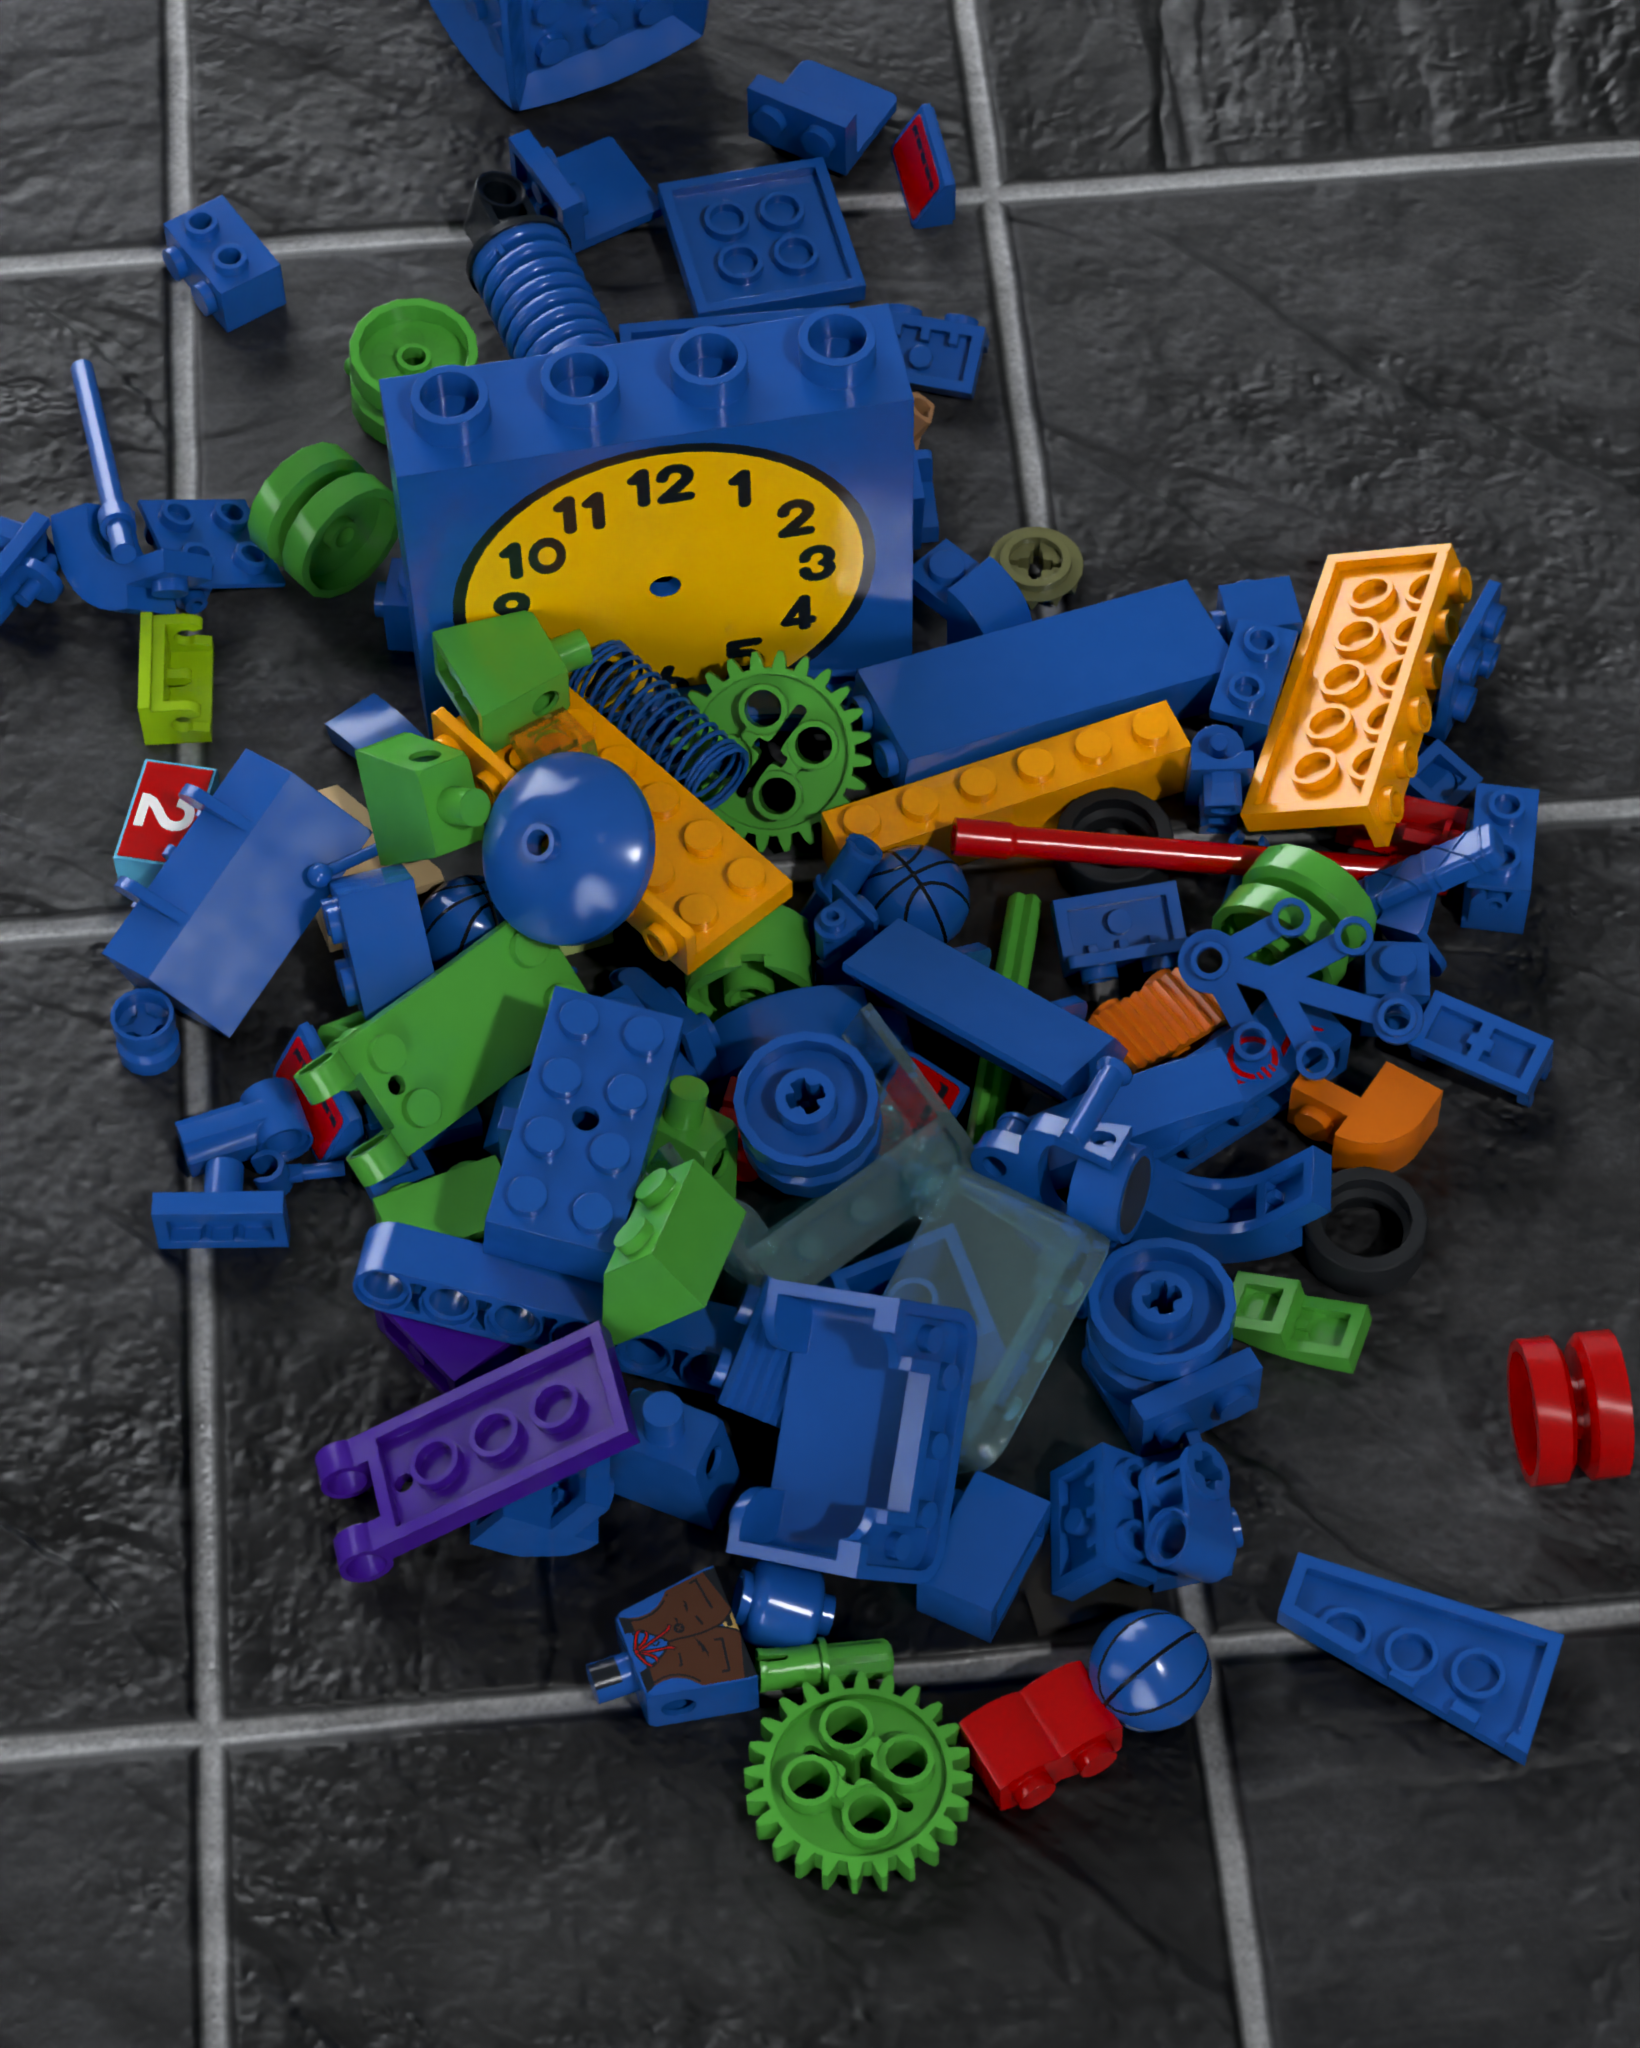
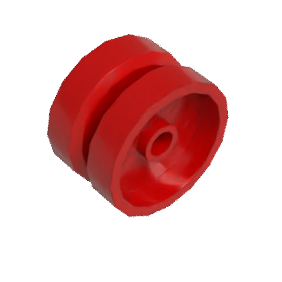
(1570, 1408)

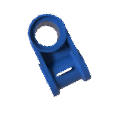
(1187, 1520)

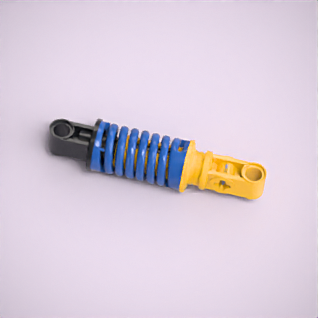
(528, 273)

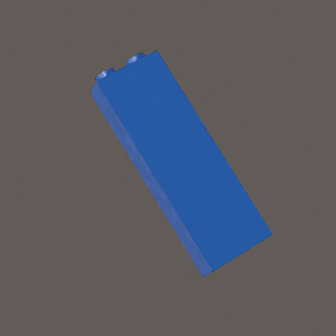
(1038, 681)

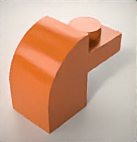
(1374, 1130)

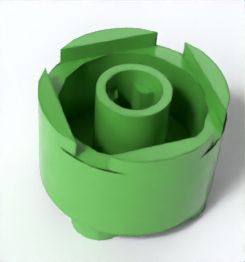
(757, 964)

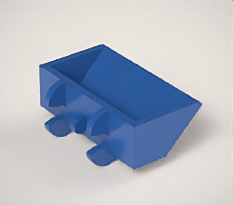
(232, 892)
(984, 1010)

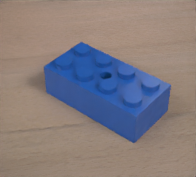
(582, 1133)

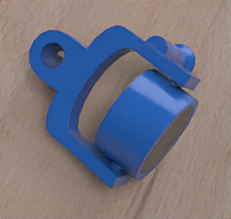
(1110, 1176)

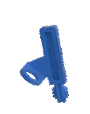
(1408, 890)

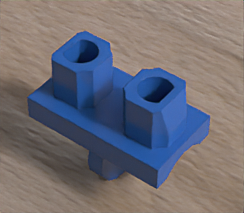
(27, 564)
(1218, 778)

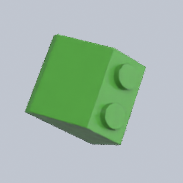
(668, 1250)

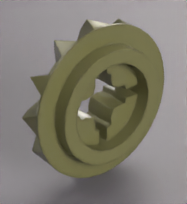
(1059, 559)

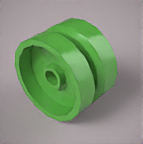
(401, 341)
(324, 520)
(1316, 880)

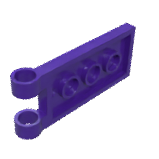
(479, 1448)

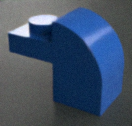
(968, 594)
(551, 1520)

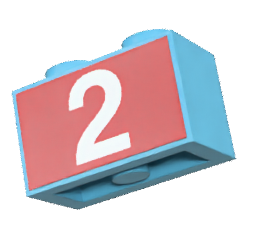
(158, 817)

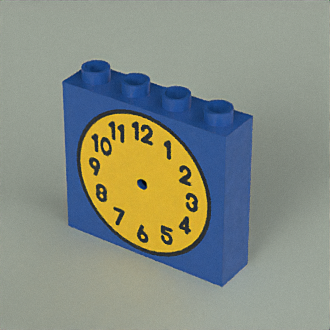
(667, 496)

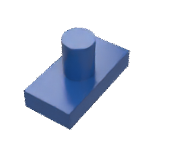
(221, 1213)

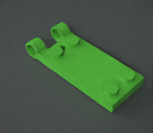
(443, 1044)

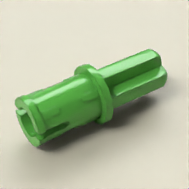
(814, 1663)

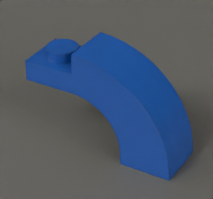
(140, 586)
(811, 1008)

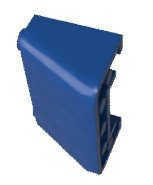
(862, 1435)

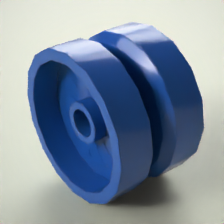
(808, 1113)
(1157, 1316)

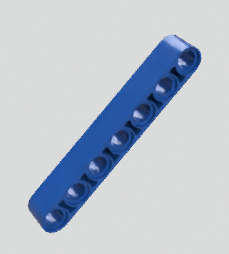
(463, 1289)

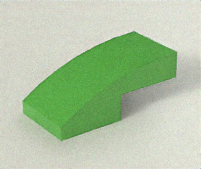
(1299, 1327)

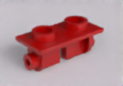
(1422, 826)

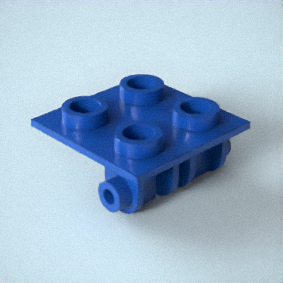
(214, 530)

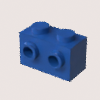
(223, 264)

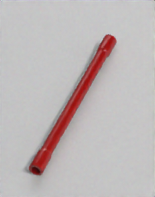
(1007, 840)

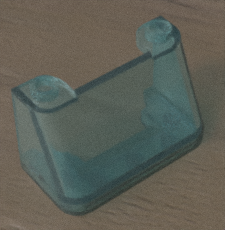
(1018, 1276)

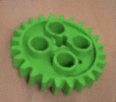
(816, 783)
(822, 1827)

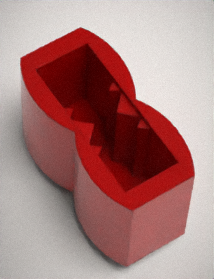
(1041, 1736)

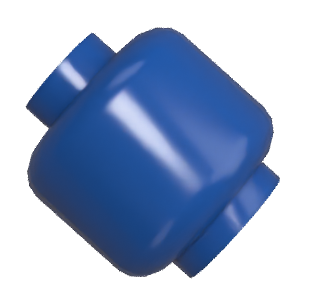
(782, 1605)

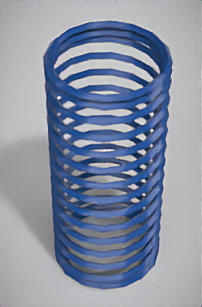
(707, 760)

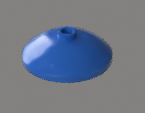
(595, 853)

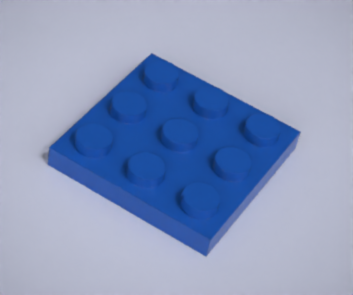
(761, 240)

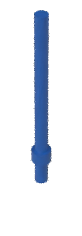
(115, 515)

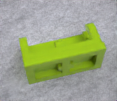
(175, 680)

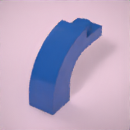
(1242, 1215)

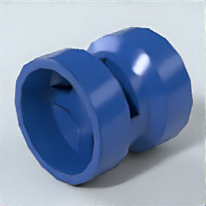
(145, 1031)

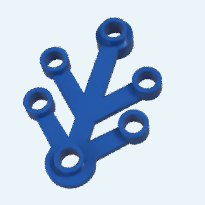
(1289, 984)

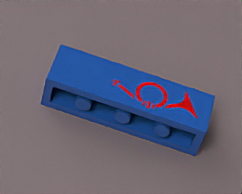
(1263, 1083)

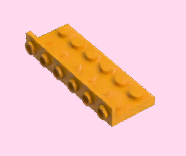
(1360, 692)
(704, 875)

